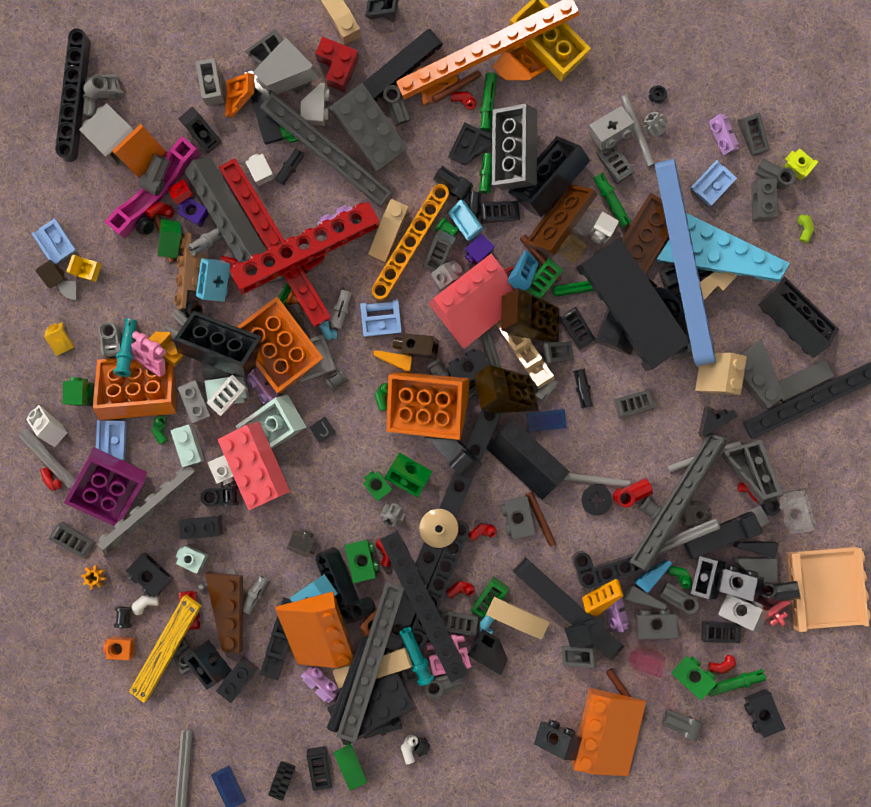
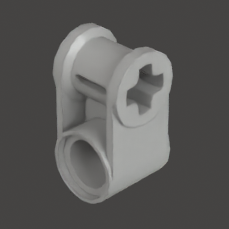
(106, 87)
(110, 342)

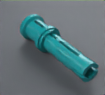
(125, 357)
(419, 664)

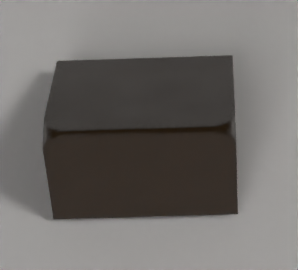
(50, 273)

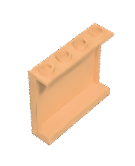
(829, 588)

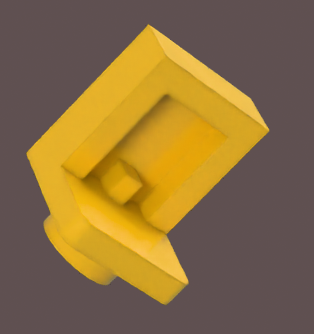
(84, 268)
(58, 338)

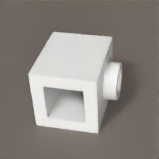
(221, 470)

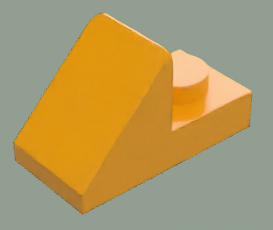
(164, 339)

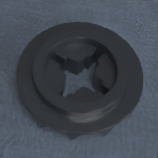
(602, 506)

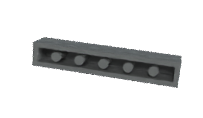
(224, 209)

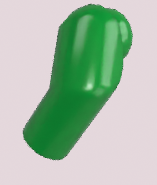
(381, 395)
(158, 428)
(682, 575)

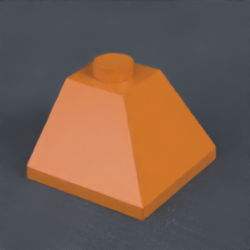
(519, 64)

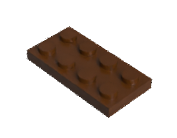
(561, 219)
(647, 232)

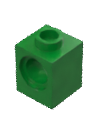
(377, 494)

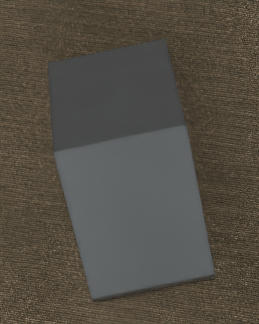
(557, 352)
(579, 656)

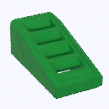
(553, 265)
(497, 584)

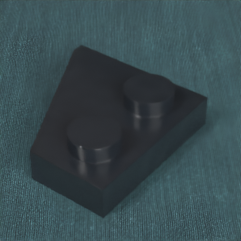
(469, 144)

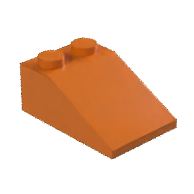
(138, 149)

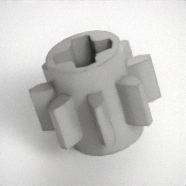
(655, 123)
(392, 515)

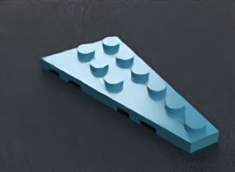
(723, 253)

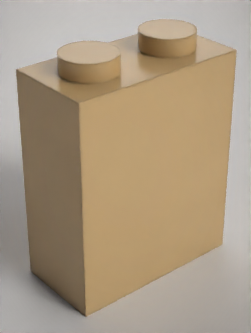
(723, 376)

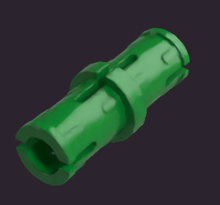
(486, 174)

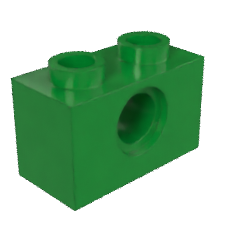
(78, 392)
(408, 474)
(361, 572)
(683, 672)

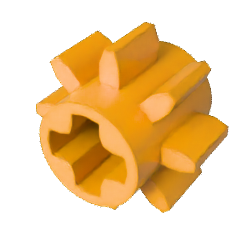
(97, 573)

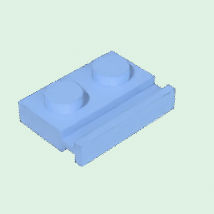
(713, 183)
(54, 241)
(112, 437)

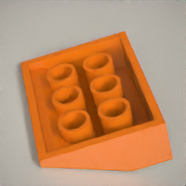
(284, 349)
(134, 395)
(427, 404)
(316, 631)
(608, 733)

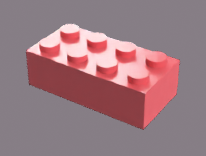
(253, 465)

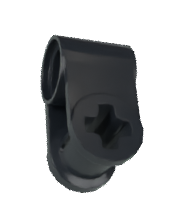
(223, 496)

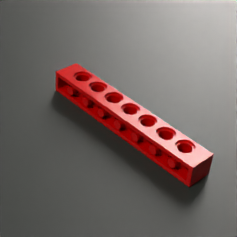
(300, 257)

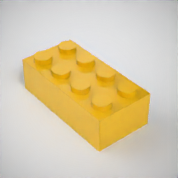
(557, 48)

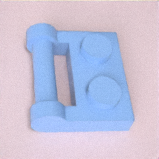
(380, 324)

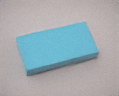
(465, 220)

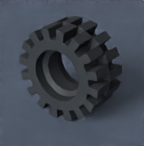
(281, 780)

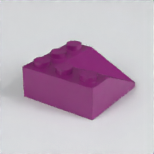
(105, 487)

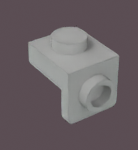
(447, 273)

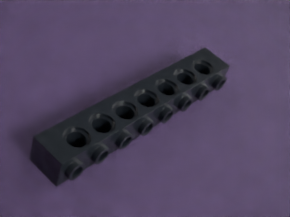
(424, 605)

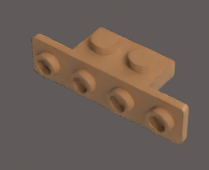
(188, 271)

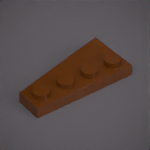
(227, 606)

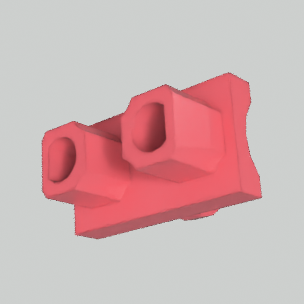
(777, 618)

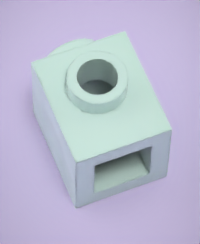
(191, 558)

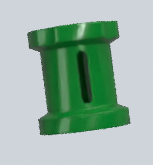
(445, 226)

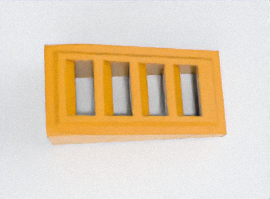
(398, 360)
(591, 600)

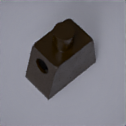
(424, 346)

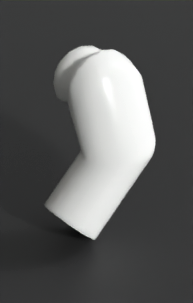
(139, 605)
(407, 748)

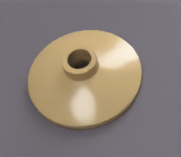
(431, 520)

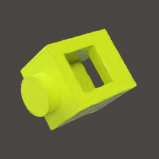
(800, 170)

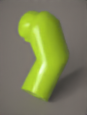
(808, 226)

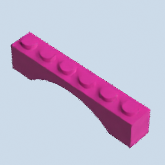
(125, 216)

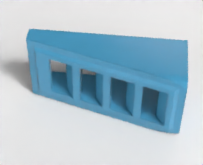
(523, 274)
(650, 578)

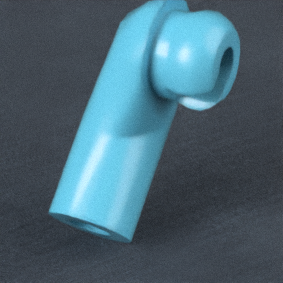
(328, 334)
(485, 623)

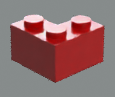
(341, 62)

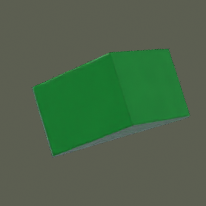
(169, 238)

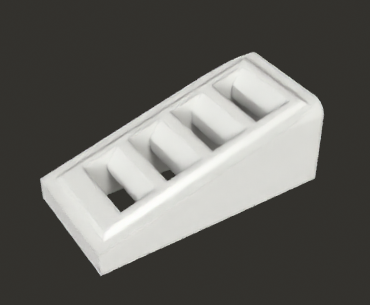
(226, 385)

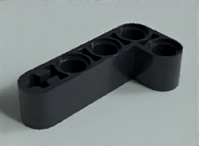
(460, 457)
(729, 532)
(595, 571)
(351, 607)

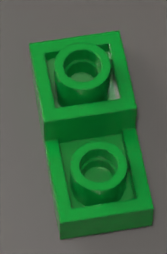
(350, 767)

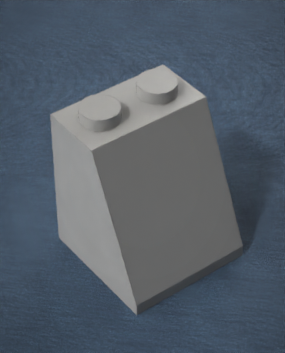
(285, 69)
(106, 131)

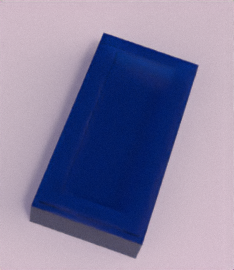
(546, 420)
(228, 787)

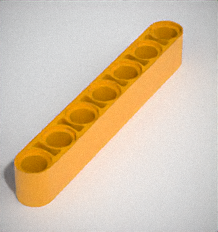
(411, 233)

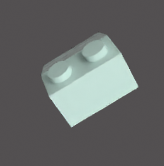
(278, 420)

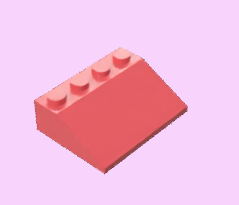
(473, 301)

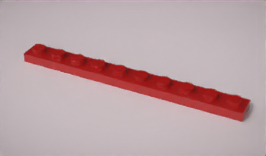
(271, 236)

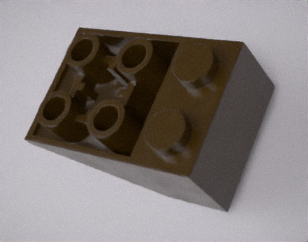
(529, 316)
(505, 390)

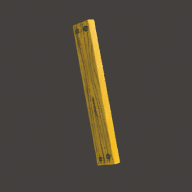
(165, 648)

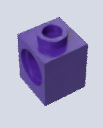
(200, 215)
(478, 249)

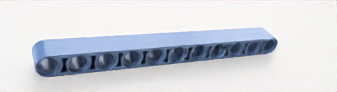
(685, 262)

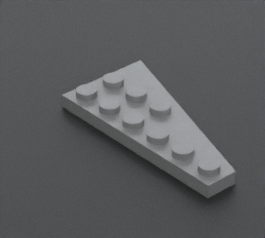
(140, 514)

